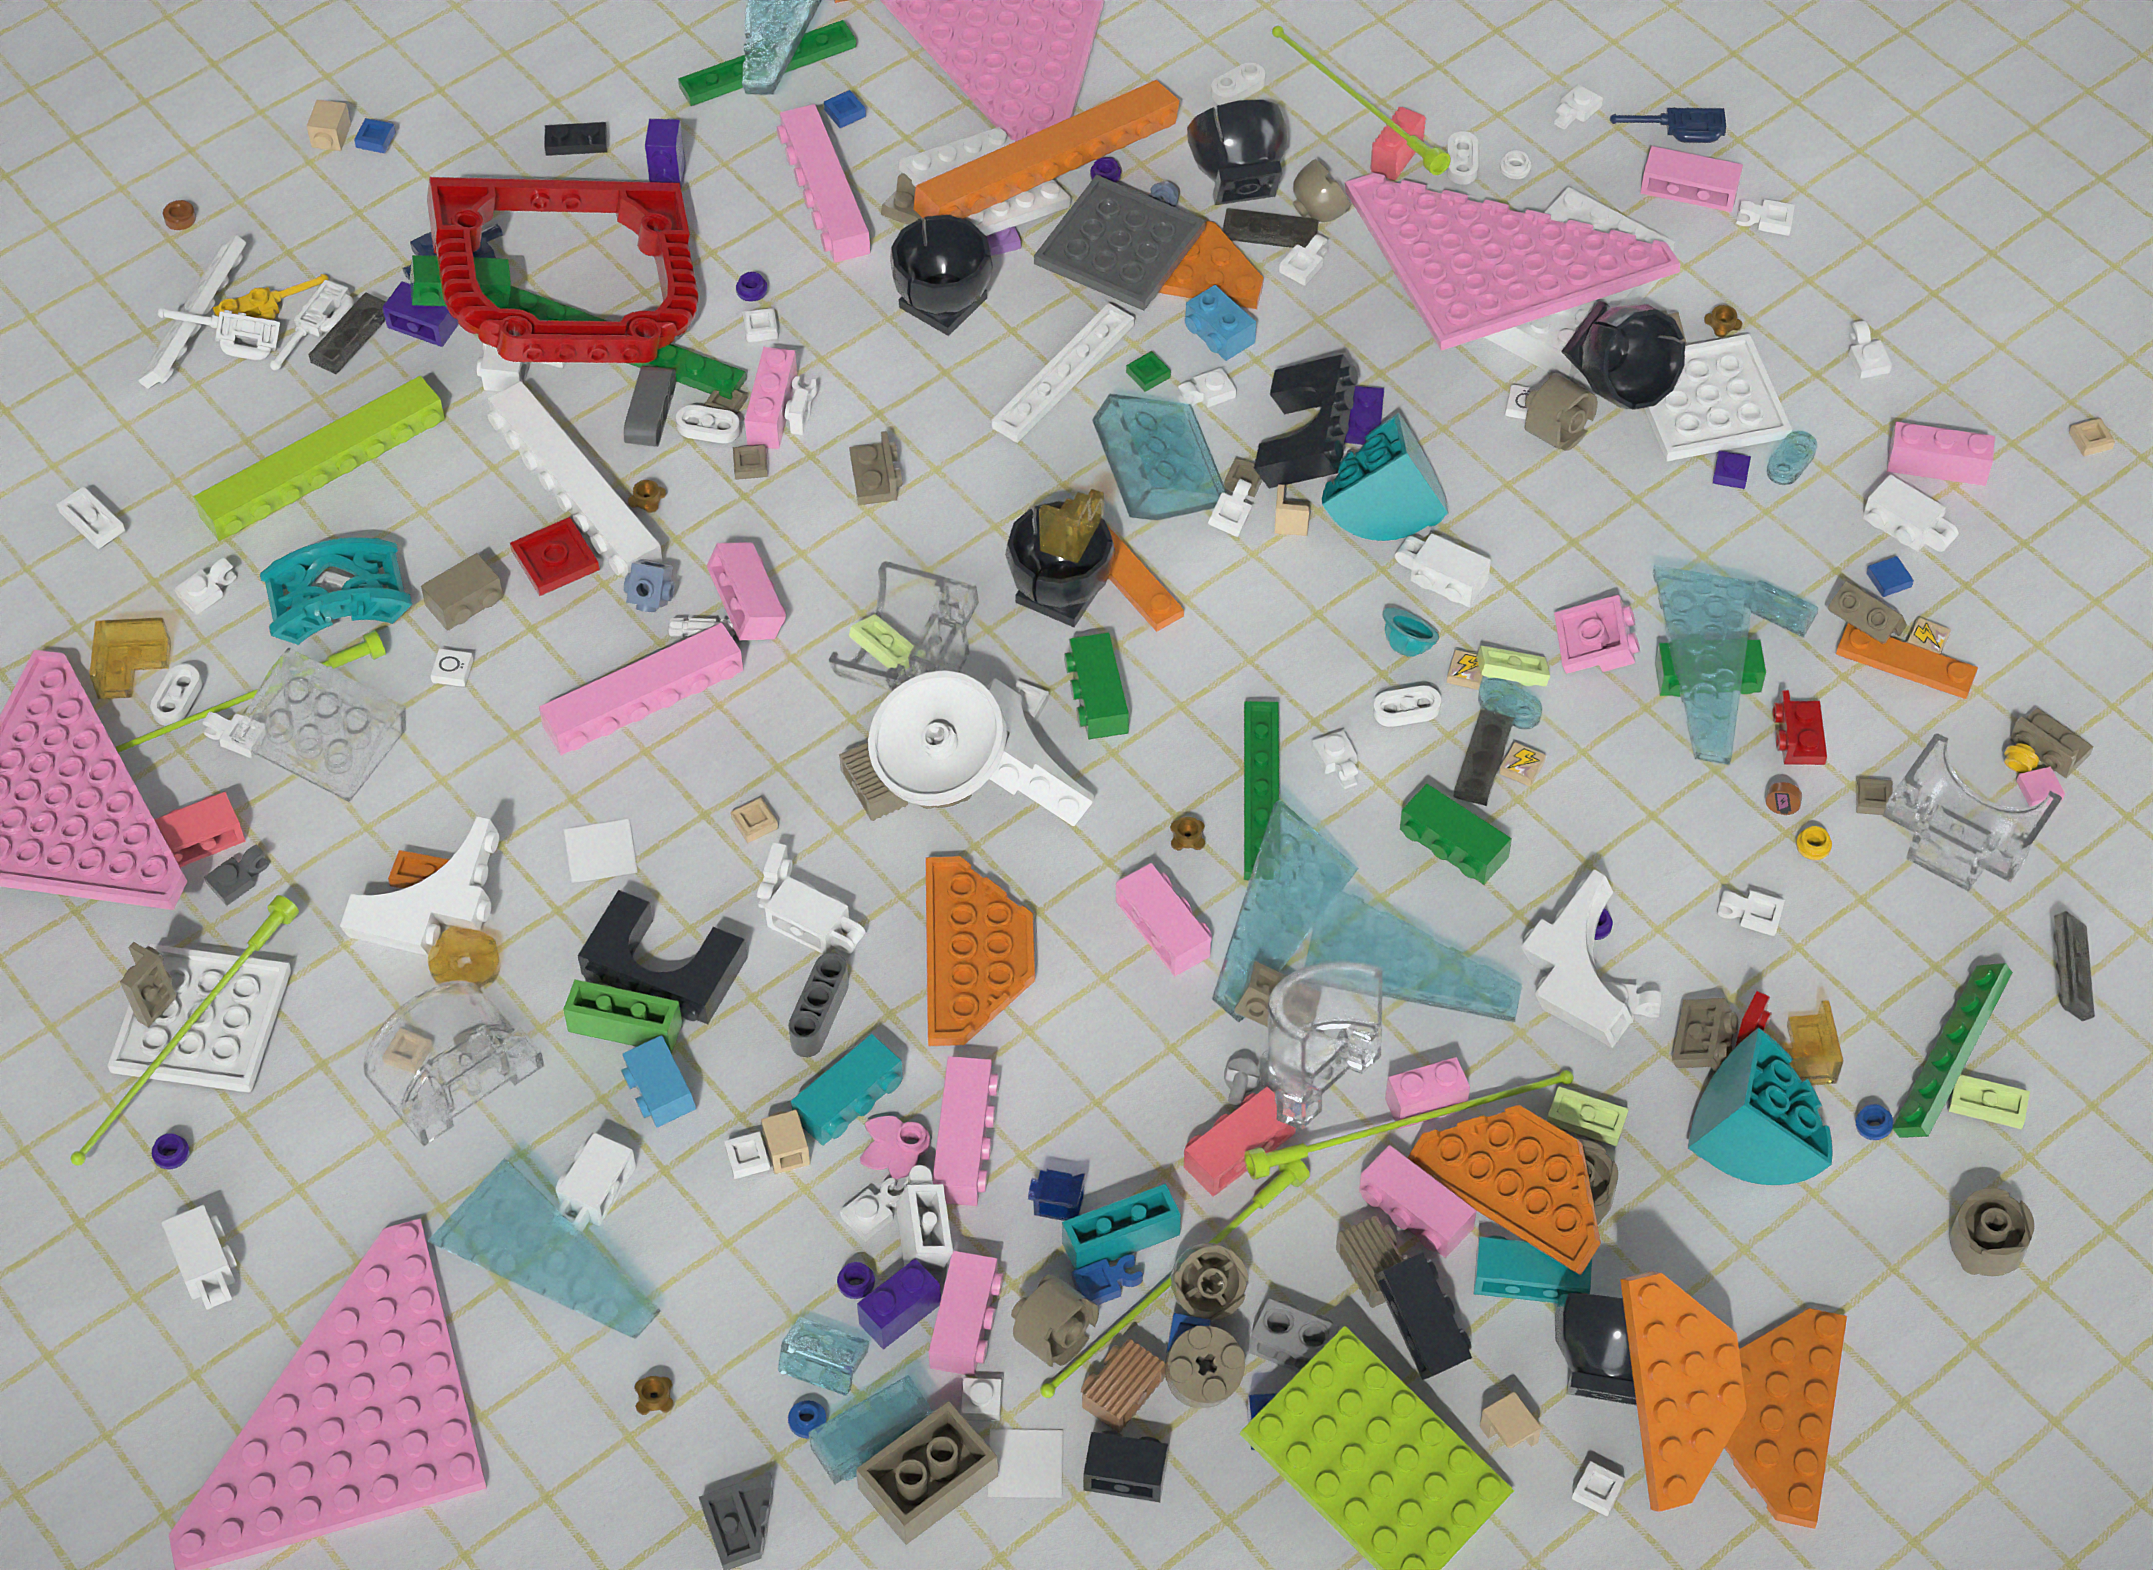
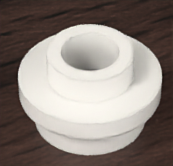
(1515, 165)

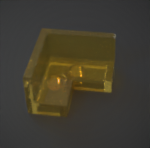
(1069, 529)
(125, 647)
(1815, 1046)

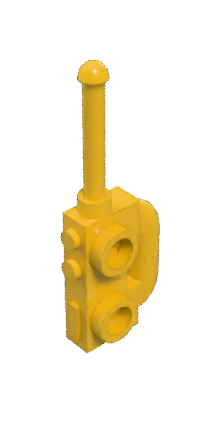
(262, 301)

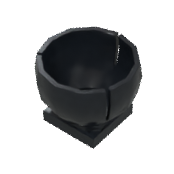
(1248, 156)
(944, 277)
(1626, 355)
(1053, 583)
(1595, 1346)

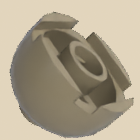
(1318, 194)
(1209, 1281)

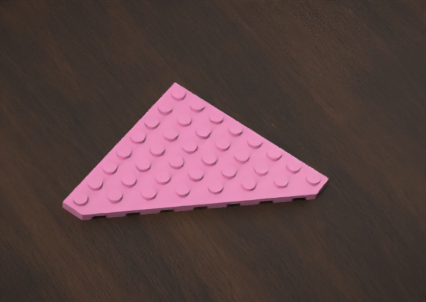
(1009, 56)
(1491, 267)
(69, 802)
(353, 1425)

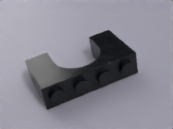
(1319, 447)
(697, 986)

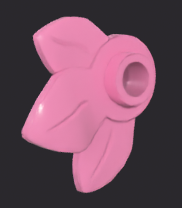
(890, 1145)

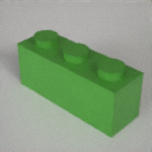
(621, 1015)

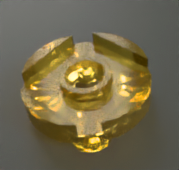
(463, 943)

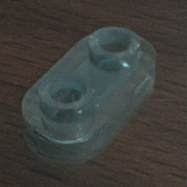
(1786, 462)
(1511, 702)

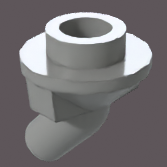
(1241, 1077)

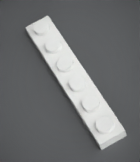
(198, 303)
(1062, 373)

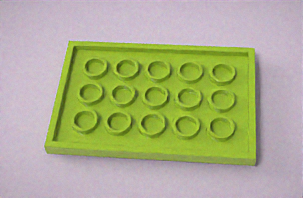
(1376, 1459)

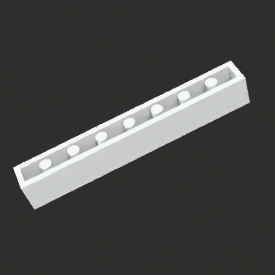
(572, 479)

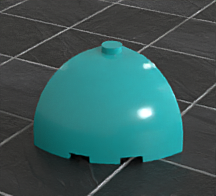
(1386, 487)
(1761, 1118)

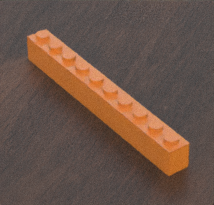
(1048, 153)

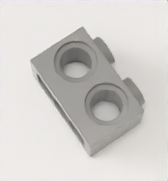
(1289, 1346)

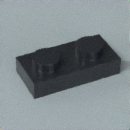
(575, 138)

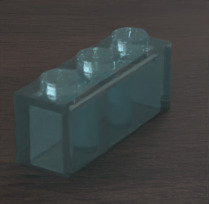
(867, 1428)

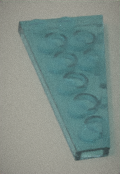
(772, 38)
(1279, 900)

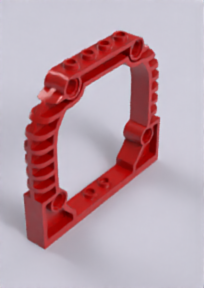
(647, 208)

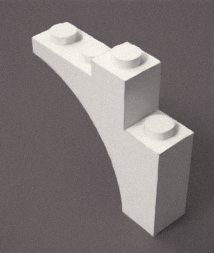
(1030, 768)
(449, 896)
(1567, 954)

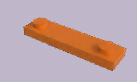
(1142, 587)
(1908, 662)

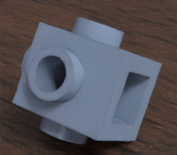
(649, 585)

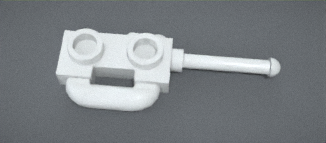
(315, 314)
(236, 326)

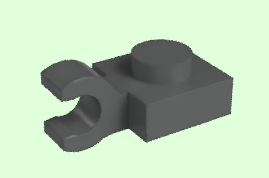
(234, 878)

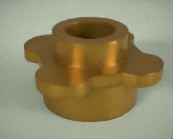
(1723, 320)
(646, 495)
(1189, 826)
(651, 1385)

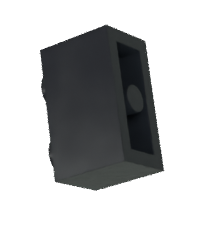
(1125, 1466)

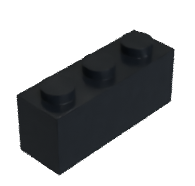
(1424, 1315)

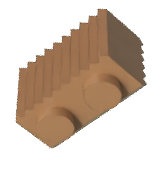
(1122, 1385)

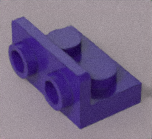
(1365, 414)

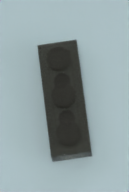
(1269, 228)
(349, 334)
(1483, 757)
(2074, 966)

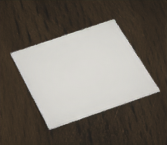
(600, 851)
(1027, 1463)

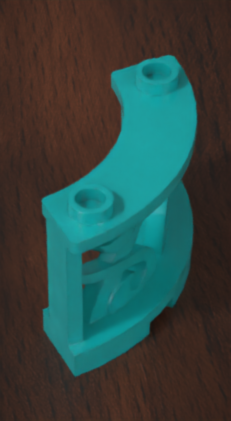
(314, 606)

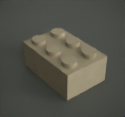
(927, 1472)

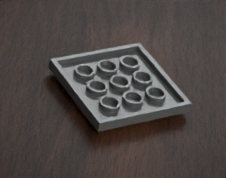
(1119, 242)

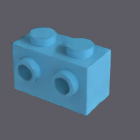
(1220, 323)
(659, 1082)

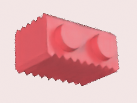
(1390, 150)

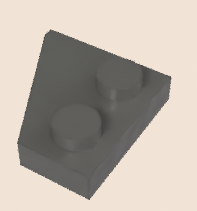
(738, 1519)

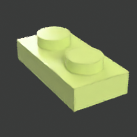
(882, 641)
(1513, 666)
(1989, 1101)
(1587, 1116)

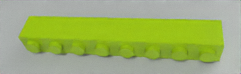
(319, 458)

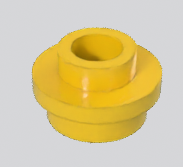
(2021, 758)
(1817, 836)

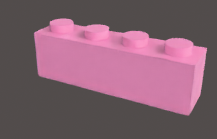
(963, 1127)

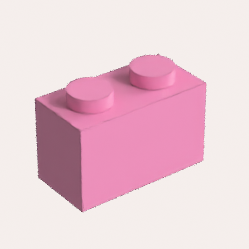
(1426, 1089)

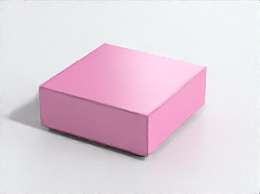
(2037, 785)

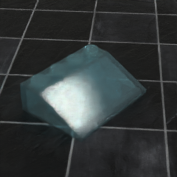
(1157, 457)

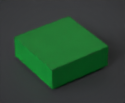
(1148, 371)

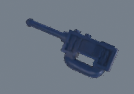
(1685, 124)

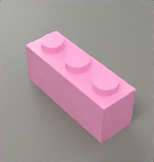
(1691, 178)
(769, 397)
(1941, 453)
(746, 591)
(1164, 919)
(1417, 1202)
(965, 1313)

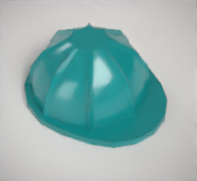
(1408, 633)

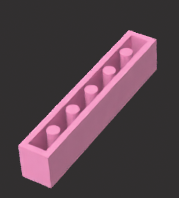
(823, 183)
(641, 689)

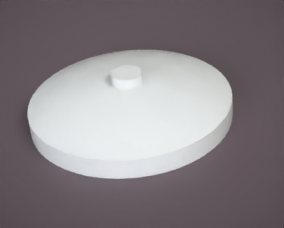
(937, 738)

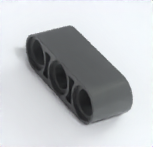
(649, 406)
(818, 1019)

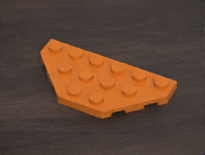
(1219, 263)
(975, 950)
(1519, 1177)
(1683, 1385)
(1789, 1413)

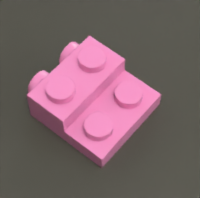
(1597, 635)

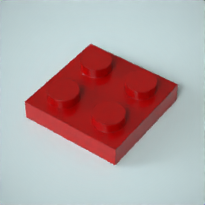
(554, 556)

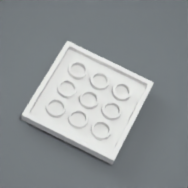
(1014, 211)
(1719, 402)
(228, 1037)

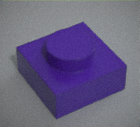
(1731, 469)

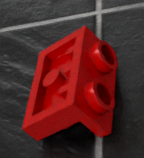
(1800, 732)

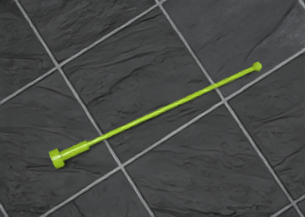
(1434, 159)
(371, 645)
(281, 911)
(1259, 1162)
(1291, 1173)

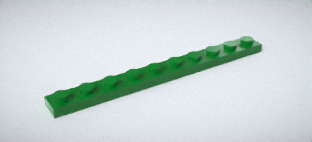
(690, 367)

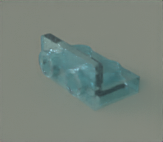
(1783, 608)
(821, 1355)

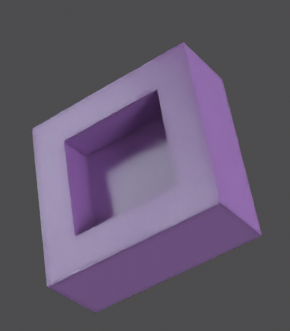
(1004, 241)

